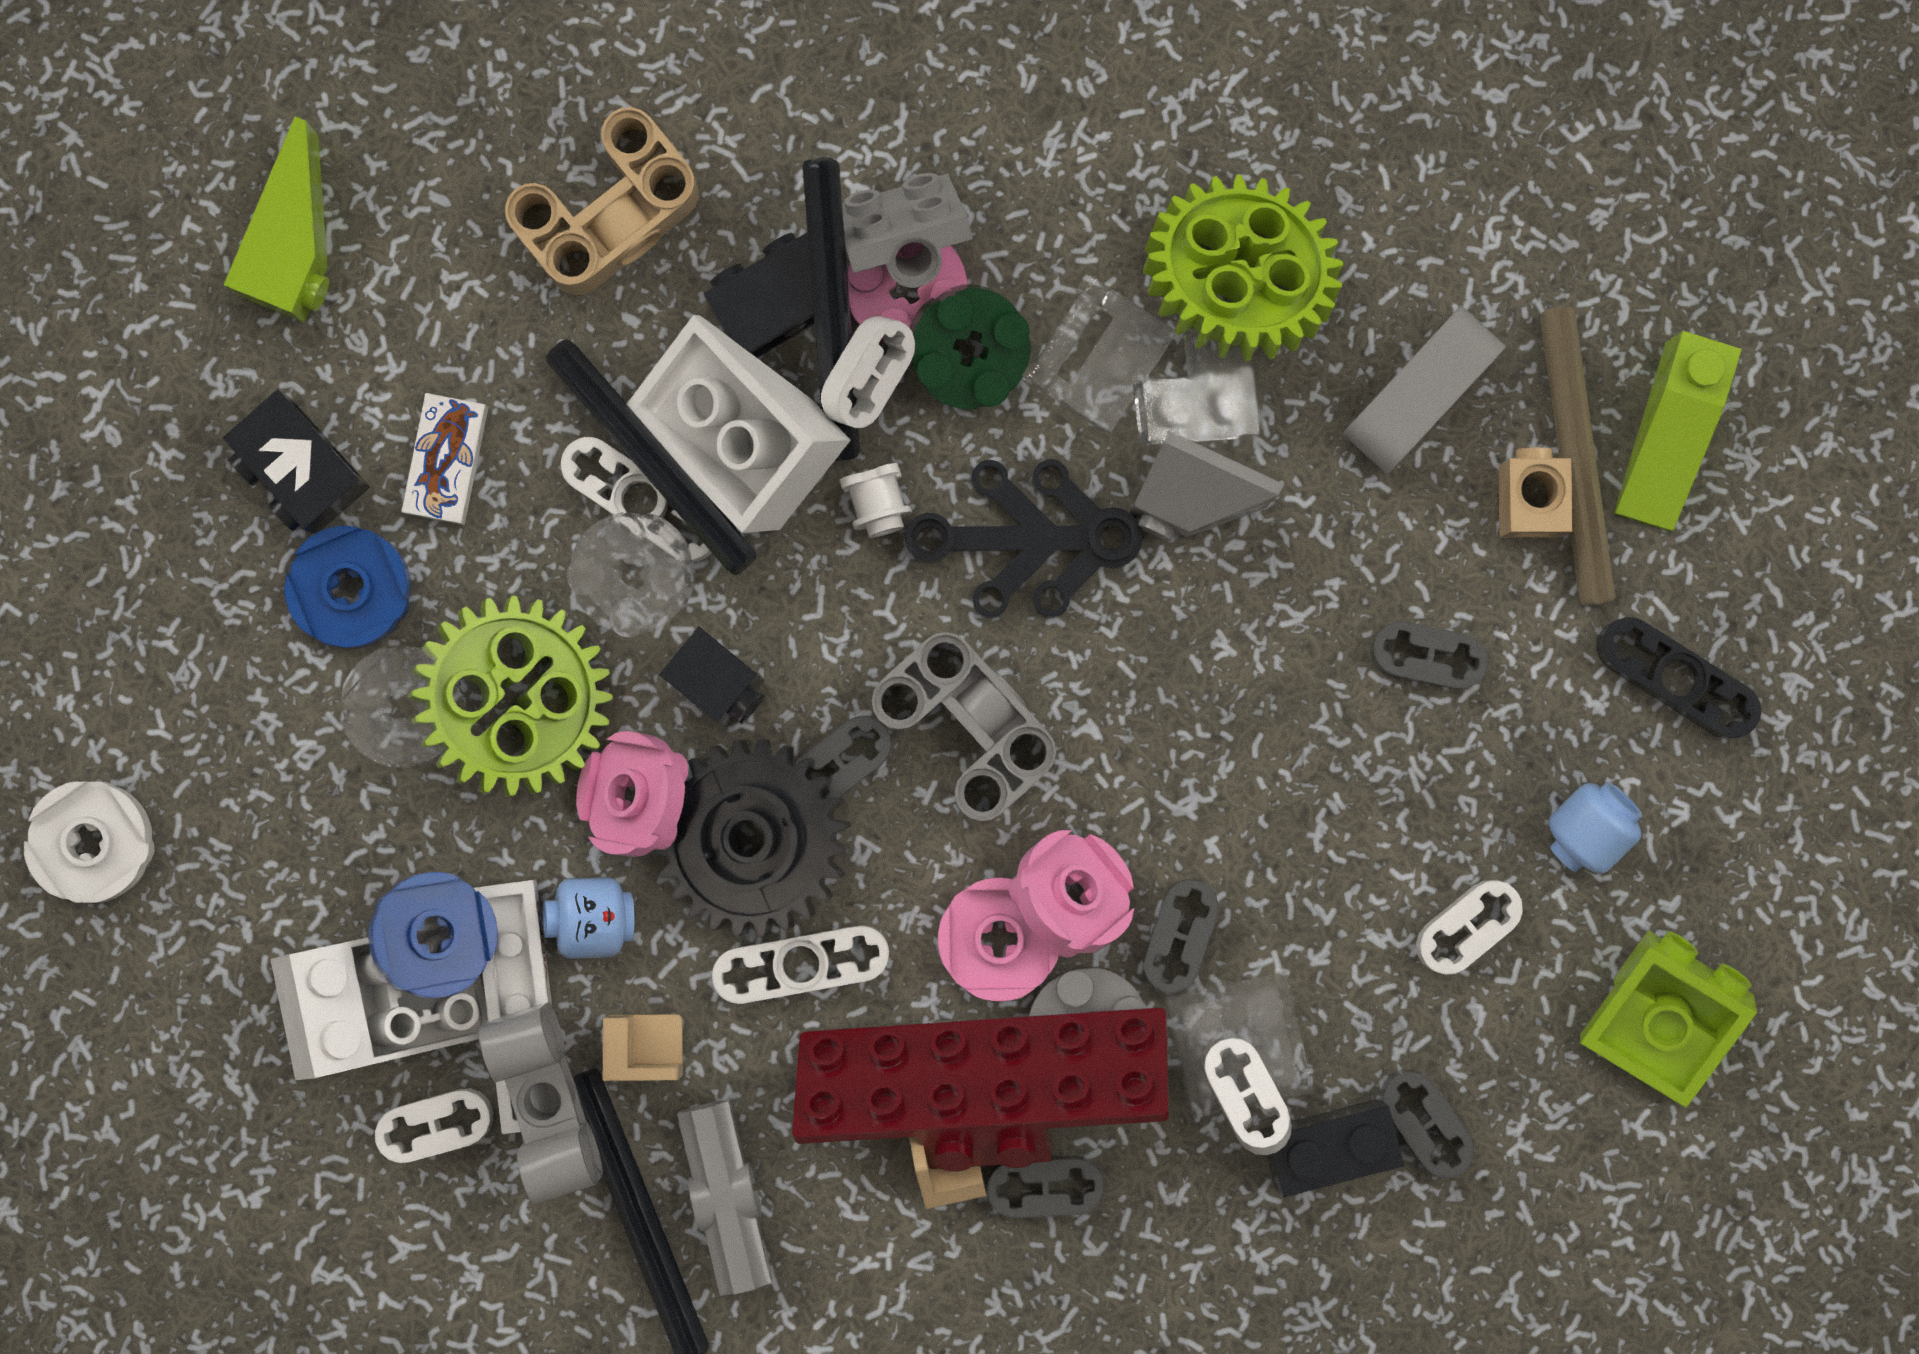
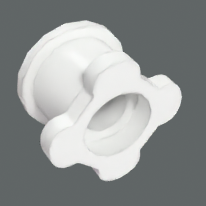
(877, 500)

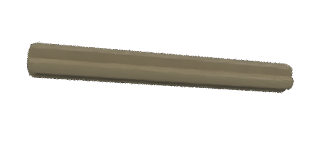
(1576, 442)

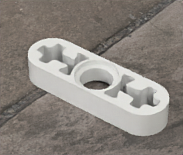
(594, 487)
(758, 987)

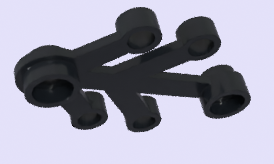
(1035, 537)

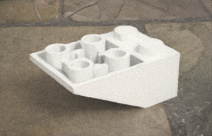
(348, 1016)

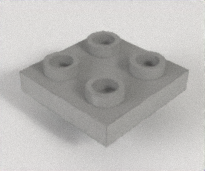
(920, 212)

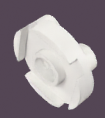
(53, 837)

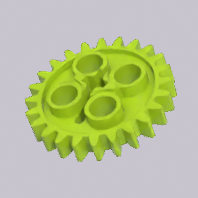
(1242, 267)
(474, 657)

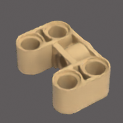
(618, 223)

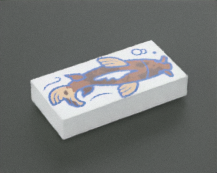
(444, 459)

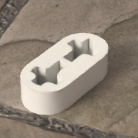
(868, 371)
(1478, 938)
(1260, 1089)
(438, 1139)

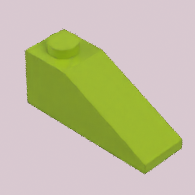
(285, 243)
(1676, 428)

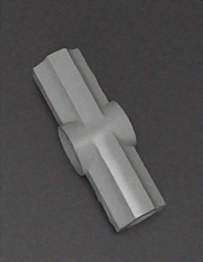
(724, 1197)

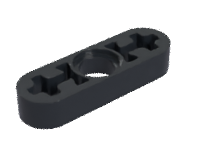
(1708, 715)

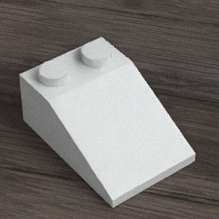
(736, 427)

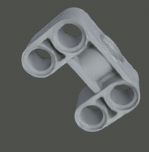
(983, 706)
(558, 1146)

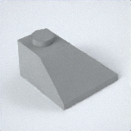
(1198, 490)

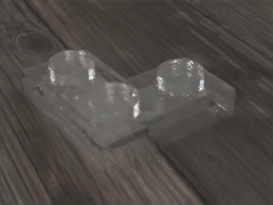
(1208, 405)

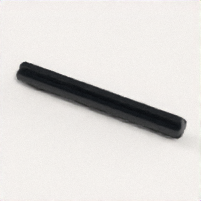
(829, 276)
(651, 457)
(640, 1218)

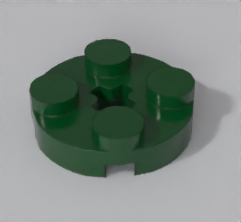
(986, 377)

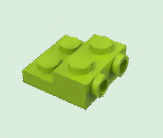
(1670, 1016)

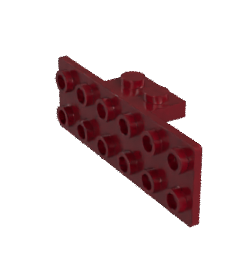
(983, 1085)

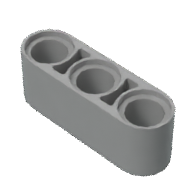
(1424, 389)

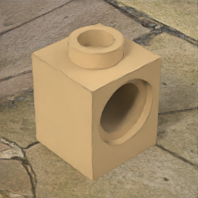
(1519, 518)

